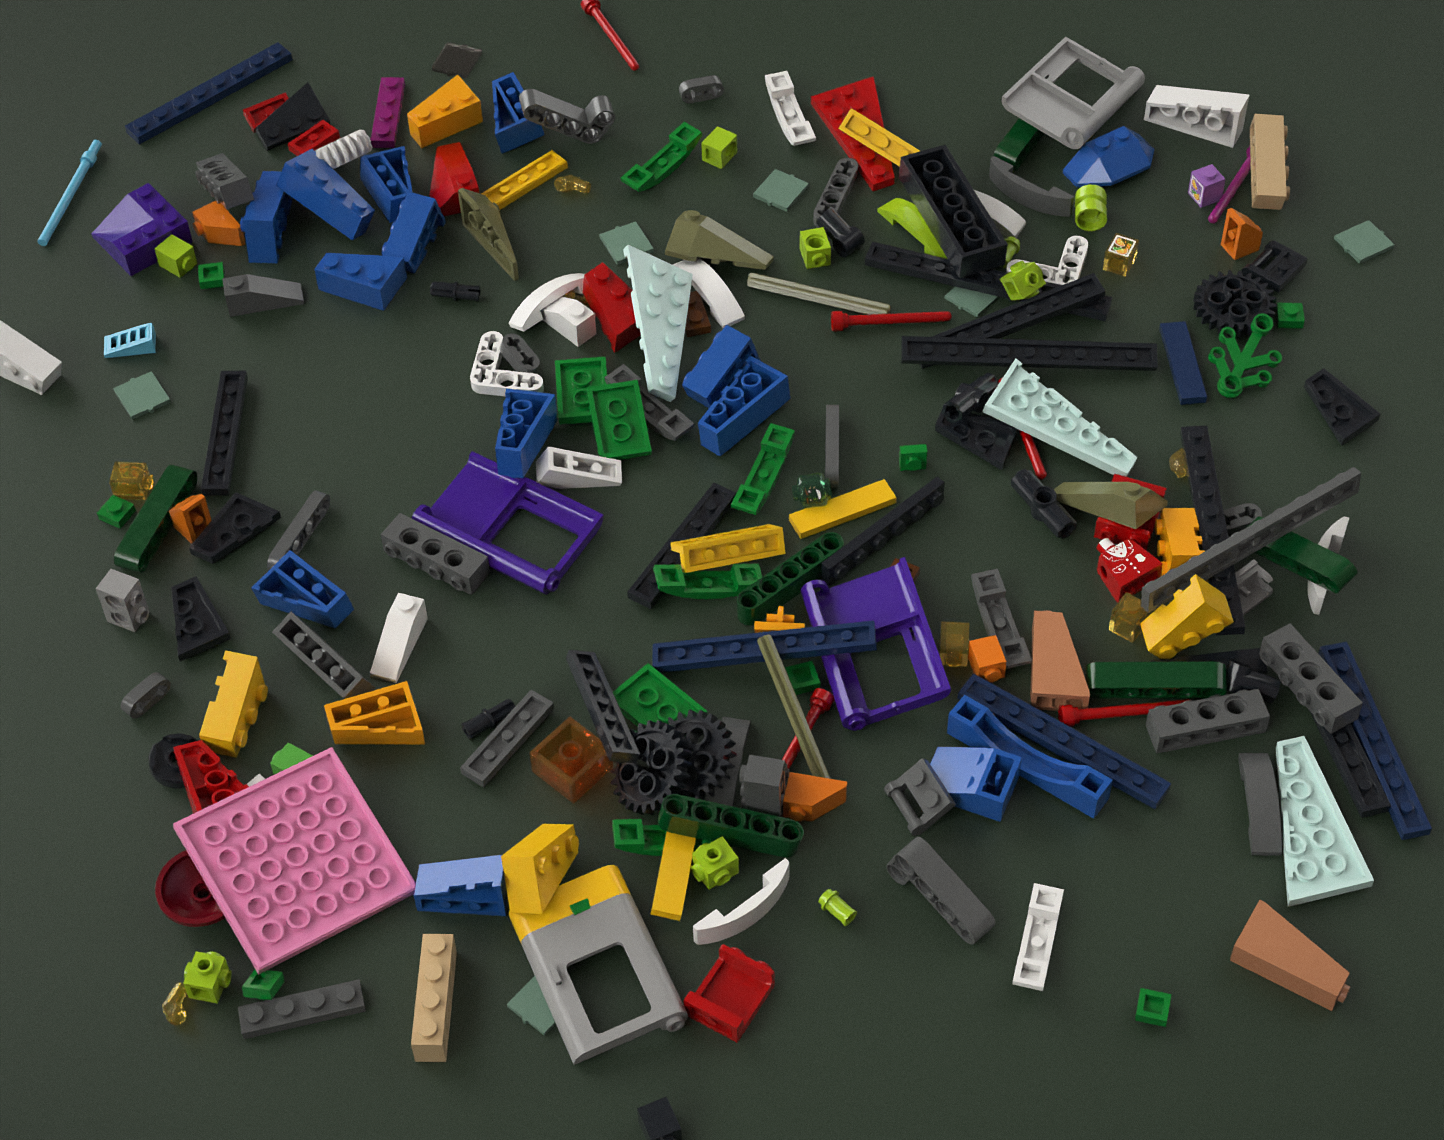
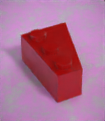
(612, 304)

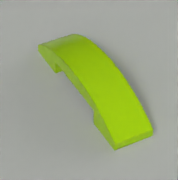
(909, 217)

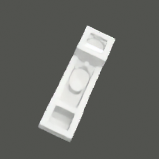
(787, 109)
(1004, 217)
(714, 291)
(529, 311)
(1331, 540)
(717, 927)
(1038, 937)

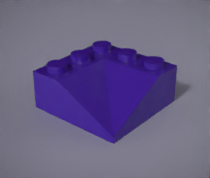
(138, 227)

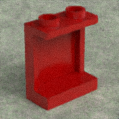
(1117, 532)
(731, 993)

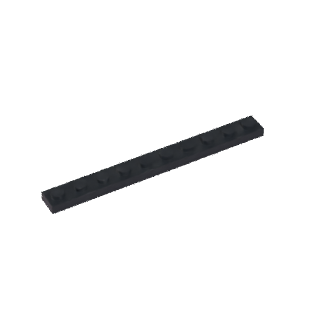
(941, 271)
(1029, 352)
(1210, 514)

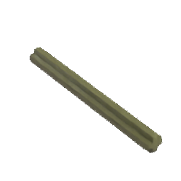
(817, 295)
(792, 707)

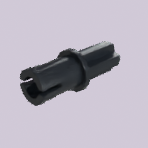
(455, 291)
(487, 719)

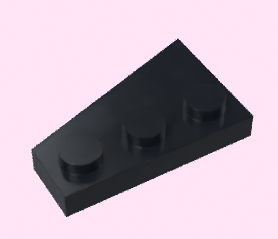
(292, 118)
(1340, 406)
(981, 436)
(233, 526)
(195, 620)

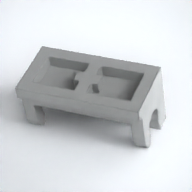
(1251, 585)

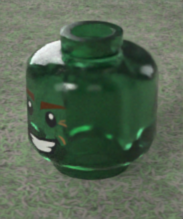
(812, 490)

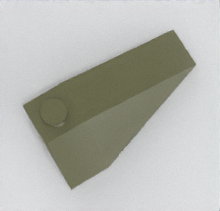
(486, 226)
(705, 238)
(1116, 501)

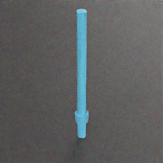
(87, 161)

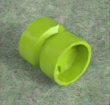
(1090, 207)

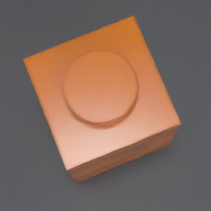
(987, 658)

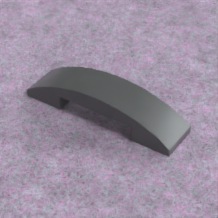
(1027, 194)
(657, 416)
(998, 618)
(740, 732)
(1262, 803)

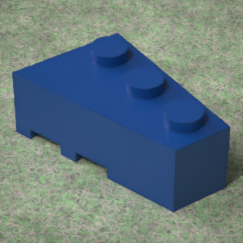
(511, 126)
(386, 179)
(414, 229)
(361, 278)
(718, 366)

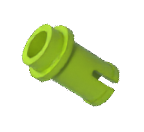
(1012, 248)
(837, 907)

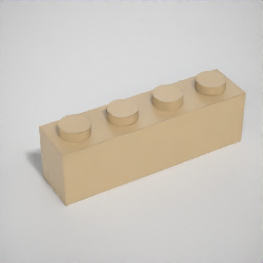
(1268, 162)
(434, 998)

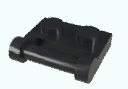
(1280, 270)

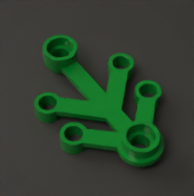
(1243, 360)

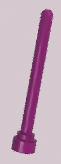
(1231, 190)

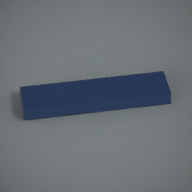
(1183, 363)

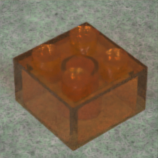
(570, 760)

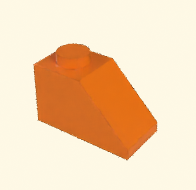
(217, 225)
(1240, 235)
(191, 517)
(812, 796)

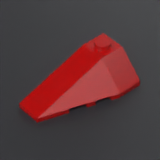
(449, 174)
(204, 775)

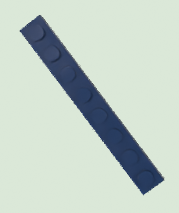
(208, 93)
(745, 648)
(1067, 741)
(1377, 744)

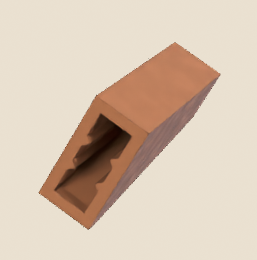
(1055, 665)
(1289, 958)

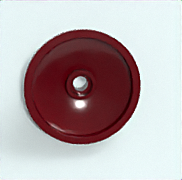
(180, 893)

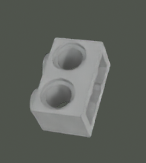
(123, 600)

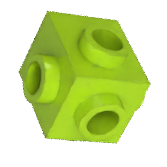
(1023, 280)
(714, 863)
(206, 976)

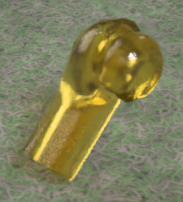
(571, 183)
(173, 1005)

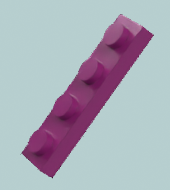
(387, 112)

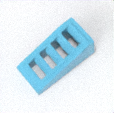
(138, 341)

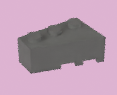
(764, 785)

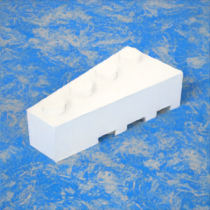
(1199, 112)

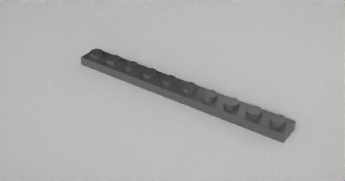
(1252, 538)

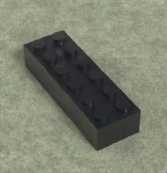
(952, 211)

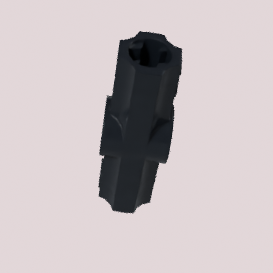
(970, 398)
(1043, 503)

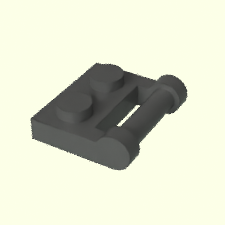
(927, 791)

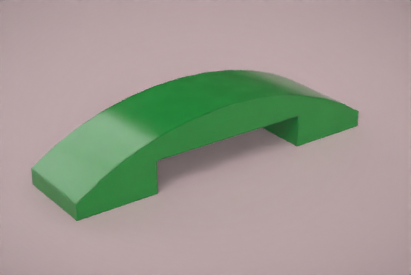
(666, 161)
(765, 470)
(706, 583)
(642, 839)

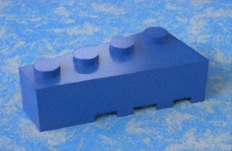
(325, 194)
(266, 219)
(743, 405)
(523, 430)

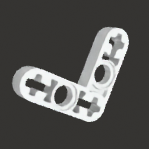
(1057, 274)
(494, 376)

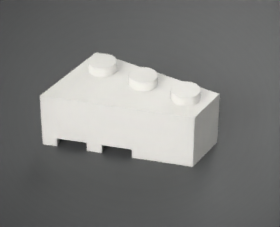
(26, 362)

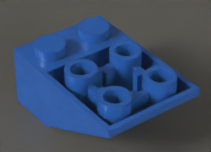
(978, 778)

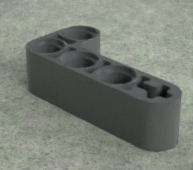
(581, 124)
(942, 888)

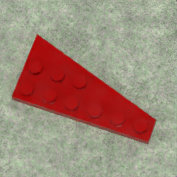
(834, 107)

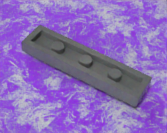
(507, 738)
(301, 1009)

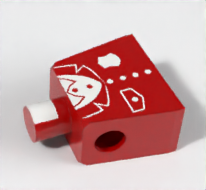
(1126, 567)

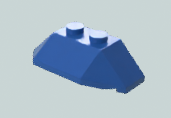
(1110, 159)

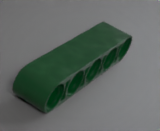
(1018, 143)
(154, 519)
(1309, 561)
(786, 579)
(1156, 679)
(744, 824)

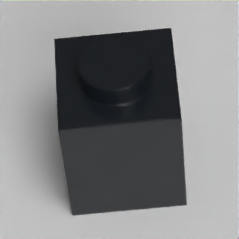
(659, 1121)

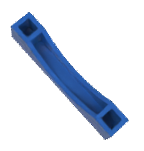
(1072, 783)

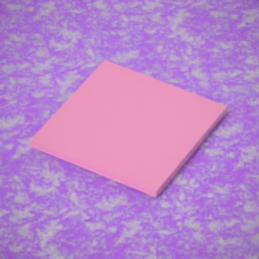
(295, 859)

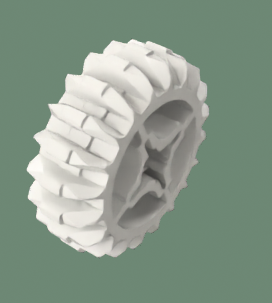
(345, 149)

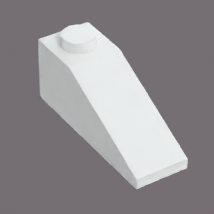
(570, 319)
(576, 470)
(399, 637)

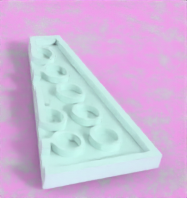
(660, 313)
(1051, 418)
(1317, 842)

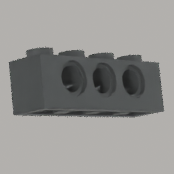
(224, 181)
(435, 554)
(321, 657)
(1296, 663)
(1221, 724)

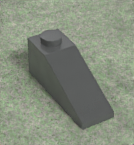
(256, 294)

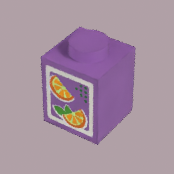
(1206, 185)

